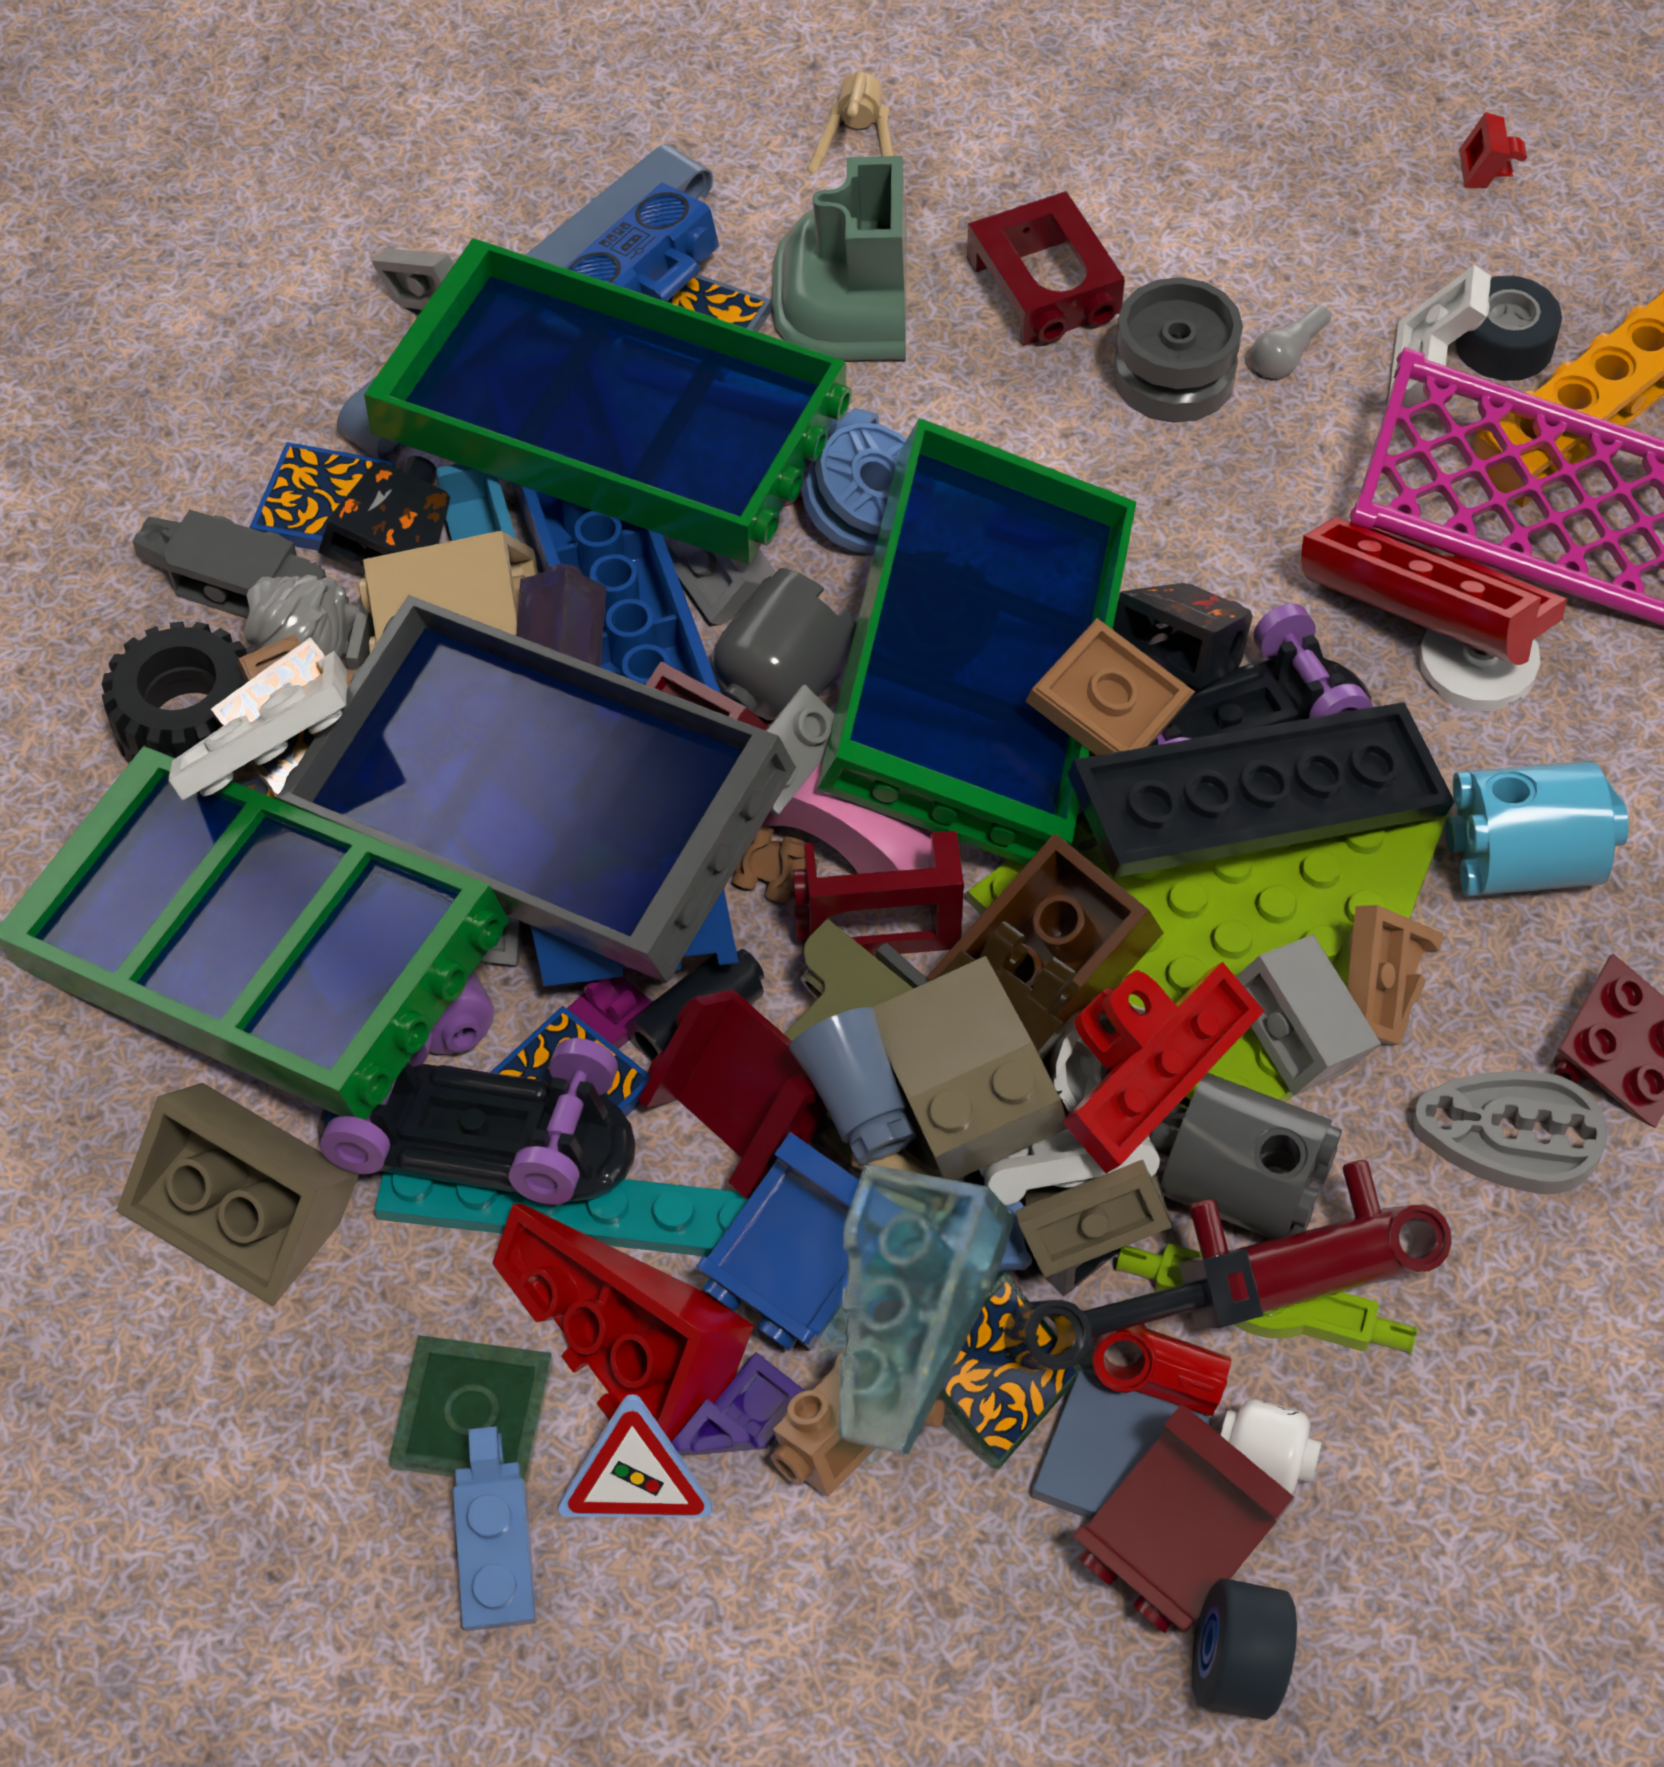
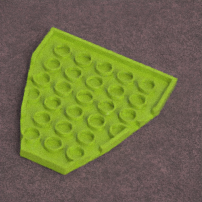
(1258, 903)

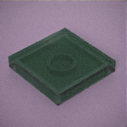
(466, 1388)

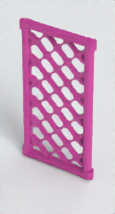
(1548, 424)

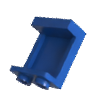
(787, 1247)

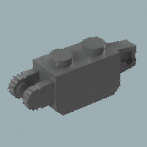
(218, 560)

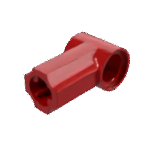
(1165, 1369)

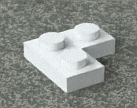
(1440, 321)

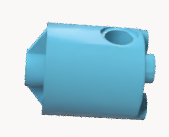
(1535, 827)

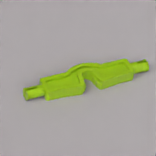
(1332, 1318)

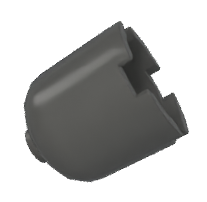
(780, 643)

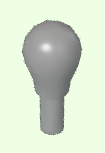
(1280, 349)

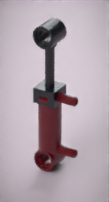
(1248, 1281)

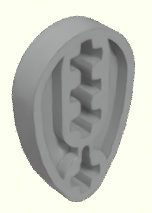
(1519, 1163)

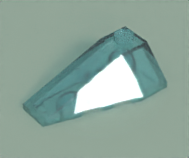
(916, 1282)

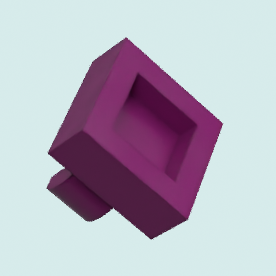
(609, 1006)

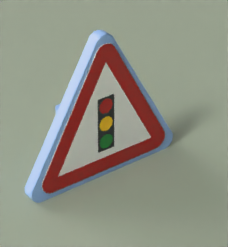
(634, 1473)

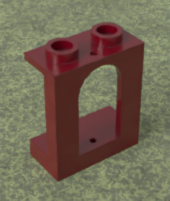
(1046, 314)
(939, 886)

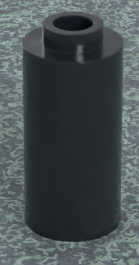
(656, 1024)

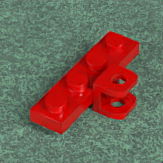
(1155, 1055)

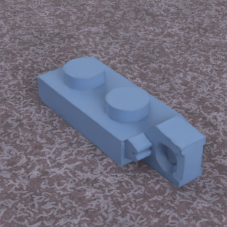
(493, 1538)

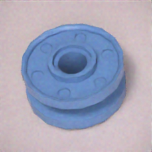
(852, 484)

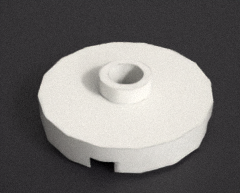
(1474, 679)

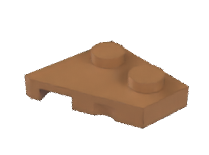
(1383, 967)

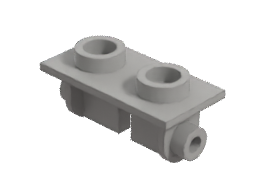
(804, 731)

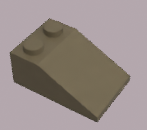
(968, 1069)

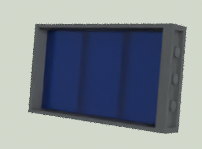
(547, 780)

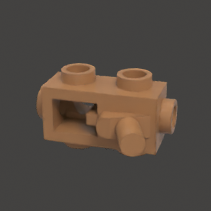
(811, 1439)

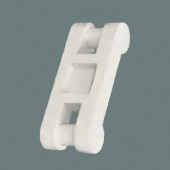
(1056, 1162)

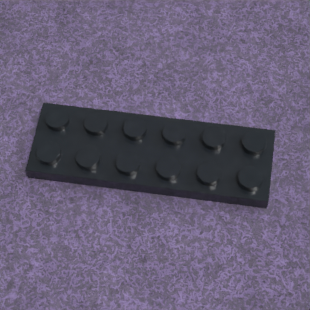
(1258, 789)

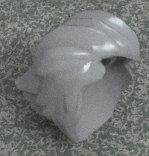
(300, 608)

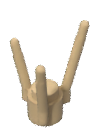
(858, 108)

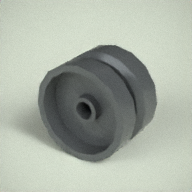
(1177, 349)

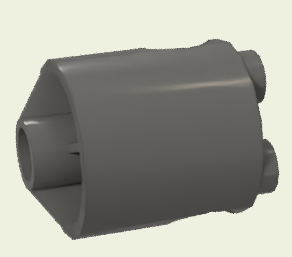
(1228, 1142)

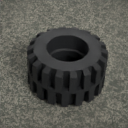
(160, 669)

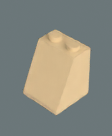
(465, 575)

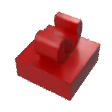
(1487, 152)

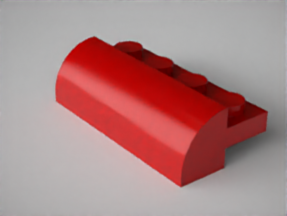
(1431, 588)

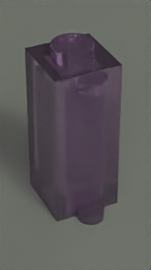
(563, 612)

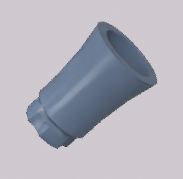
(856, 1083)

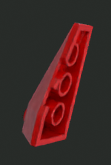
(623, 1318)

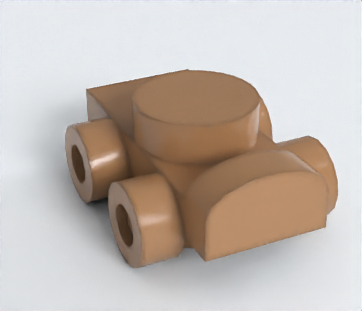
(771, 862)

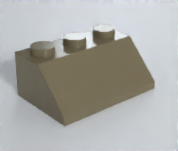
(234, 1190)

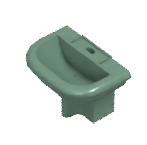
(846, 267)

